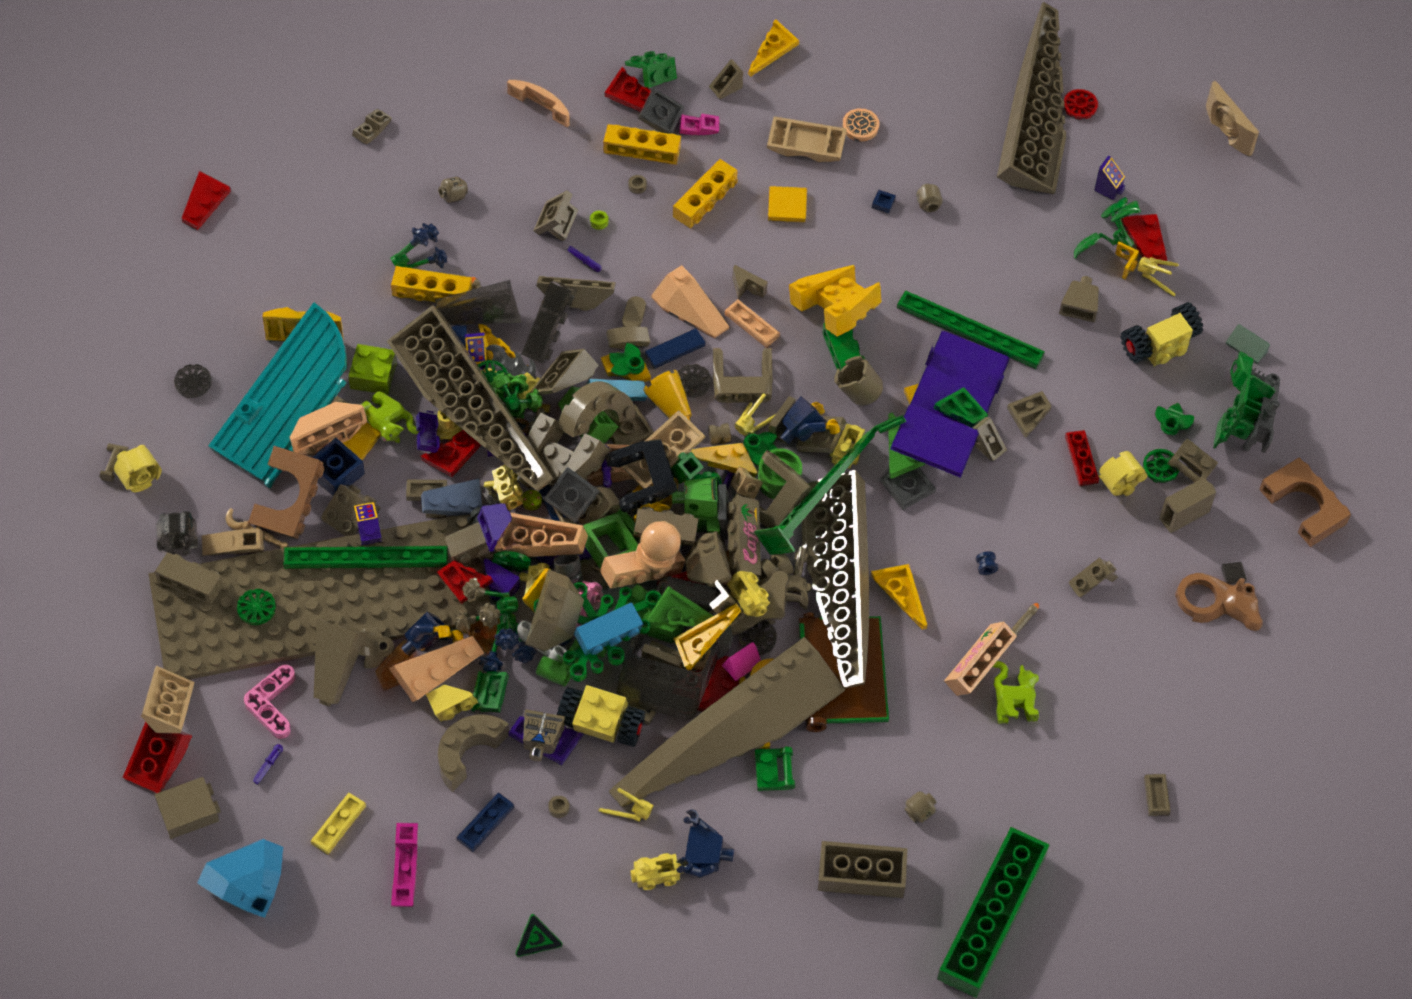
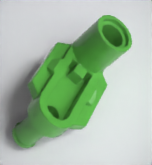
(557, 671)

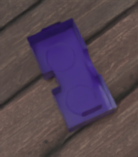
(427, 437)

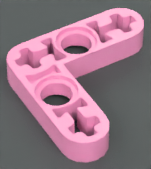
(264, 698)

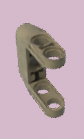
(742, 388)
(789, 496)

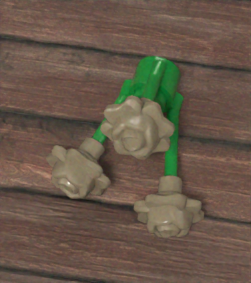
(488, 613)

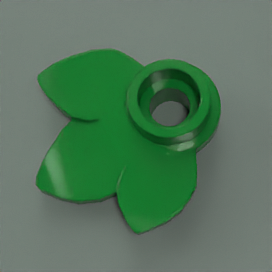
(624, 362)
(1173, 417)
(763, 442)

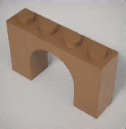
(1300, 478)
(290, 520)

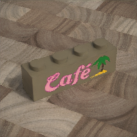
(742, 541)

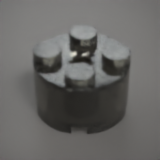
(176, 533)

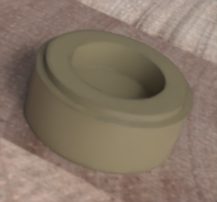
(637, 184)
(558, 806)

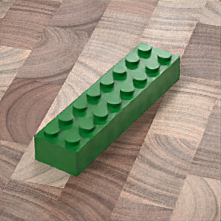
(993, 912)

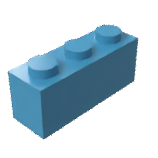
(608, 629)

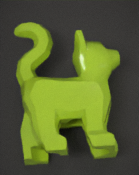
(388, 414)
(1015, 696)

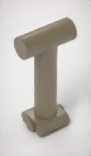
(107, 475)

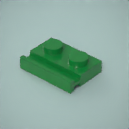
(490, 691)

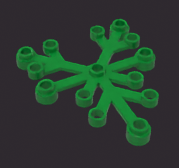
(613, 651)

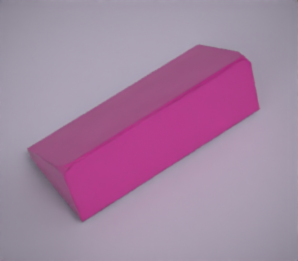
(742, 661)

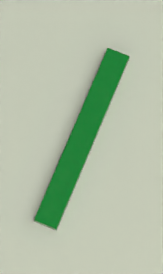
(970, 329)
(365, 557)

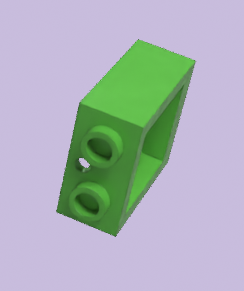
(604, 526)

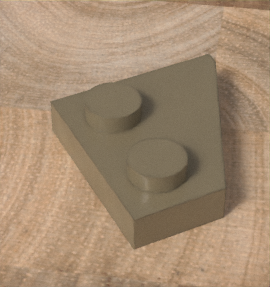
(1029, 411)

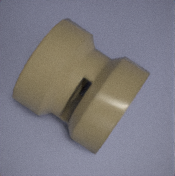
(719, 434)

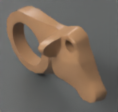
(1234, 600)

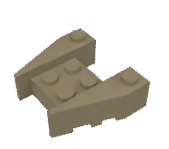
(544, 439)

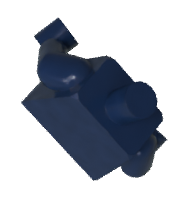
(703, 848)

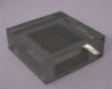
(1233, 572)

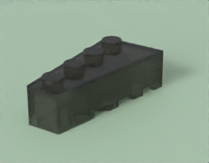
(481, 306)
(549, 322)

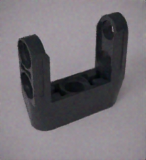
(659, 469)

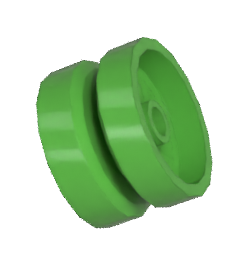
(771, 480)

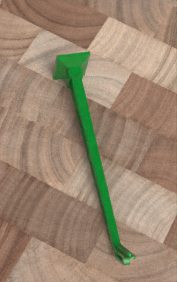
(777, 538)

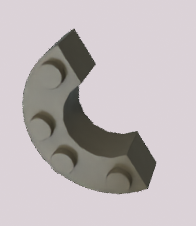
(591, 401)
(462, 736)

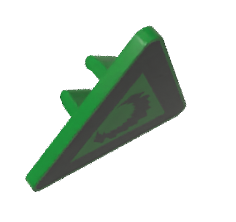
(536, 938)

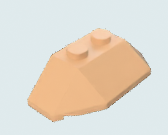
(323, 425)

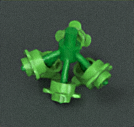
(517, 386)

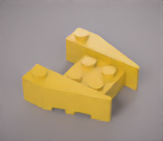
(839, 296)

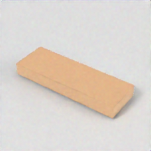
(752, 323)

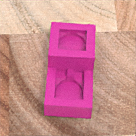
(704, 125)

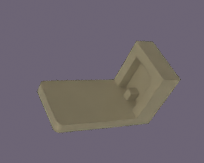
(1092, 576)

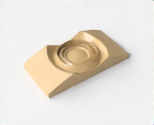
(1231, 120)
(806, 139)

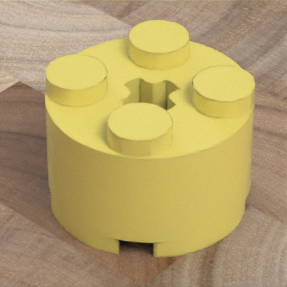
(137, 468)
(1122, 474)

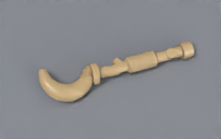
(245, 525)

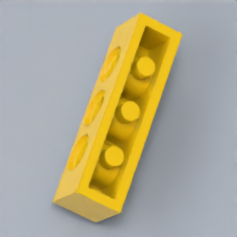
(642, 144)
(696, 203)
(427, 284)

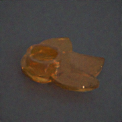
(485, 637)

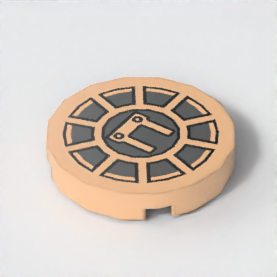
(861, 124)

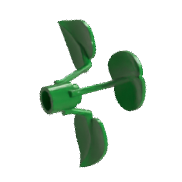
(1120, 235)

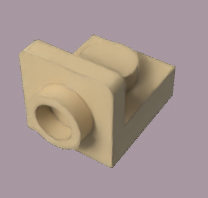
(745, 483)

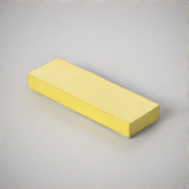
(338, 823)

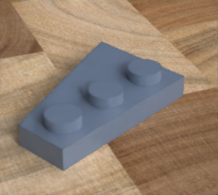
(453, 499)

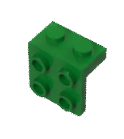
(656, 67)

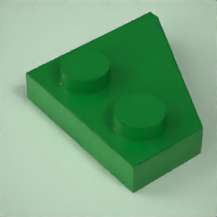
(962, 408)

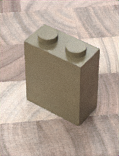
(1187, 505)
(188, 807)

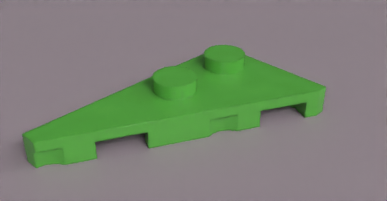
(898, 462)
(677, 609)

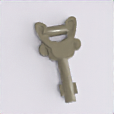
(798, 583)

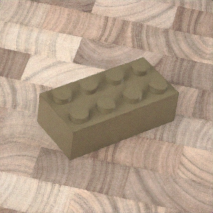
(862, 869)

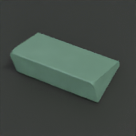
(1248, 343)

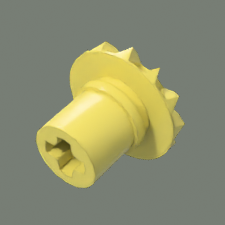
(446, 427)

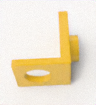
(1132, 258)

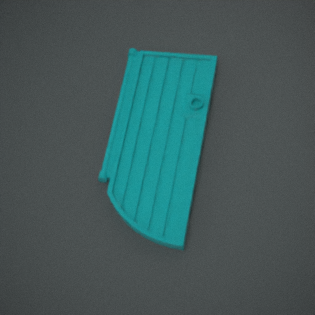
(293, 384)

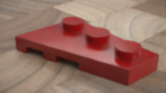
(627, 90)
(204, 200)
(1146, 235)
(452, 454)

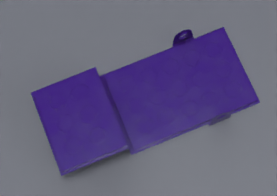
(949, 367)

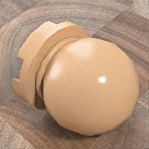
(658, 547)

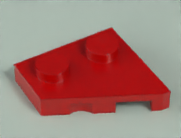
(457, 575)

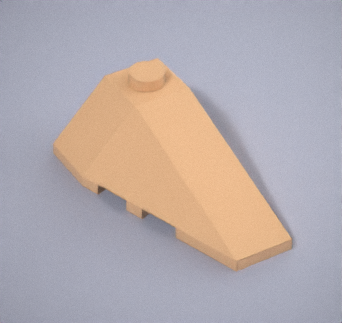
(686, 299)

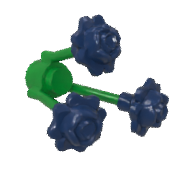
(420, 237)
(507, 639)

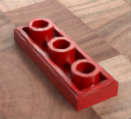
(1083, 466)

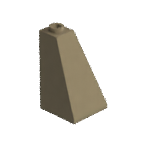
(334, 658)

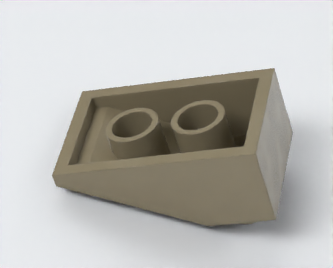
(567, 370)

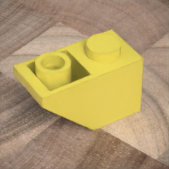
(449, 701)

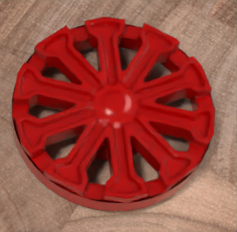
(1080, 103)

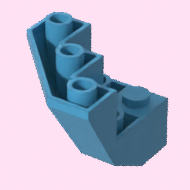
(246, 876)

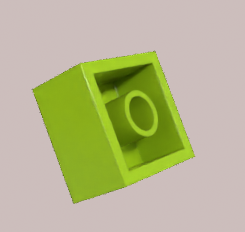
(372, 369)

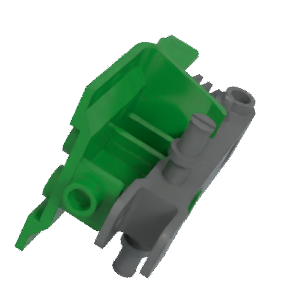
(1252, 409)

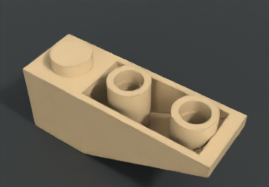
(233, 542)

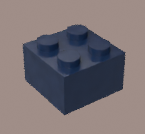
(340, 466)

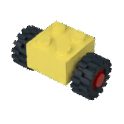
(1165, 338)
(601, 715)

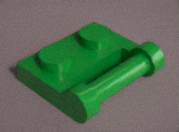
(767, 769)

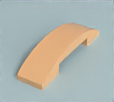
(523, 90)

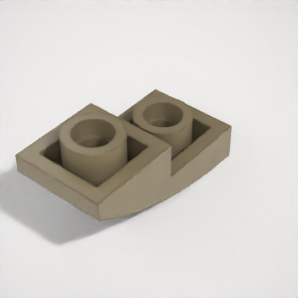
(372, 127)
(621, 336)

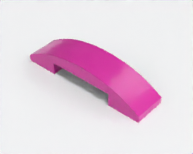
(405, 865)

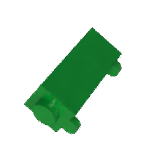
(686, 467)

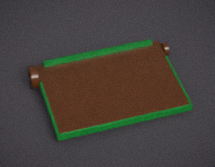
(859, 703)

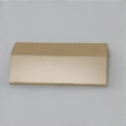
(677, 437)
(167, 701)

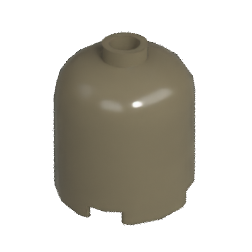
(859, 381)

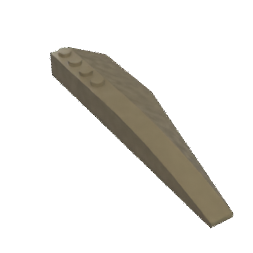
(1036, 119)
(462, 392)
(840, 572)
(743, 719)

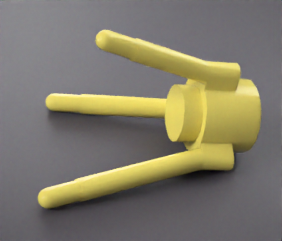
(1149, 266)
(746, 423)
(641, 808)

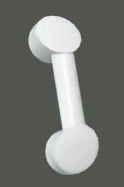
(557, 651)

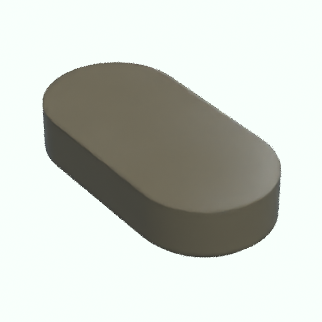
(634, 312)

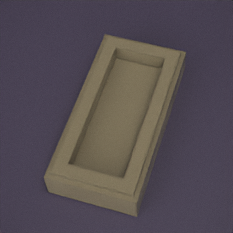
(1157, 794)

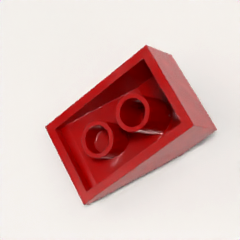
(156, 758)

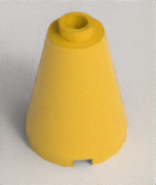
(669, 394)

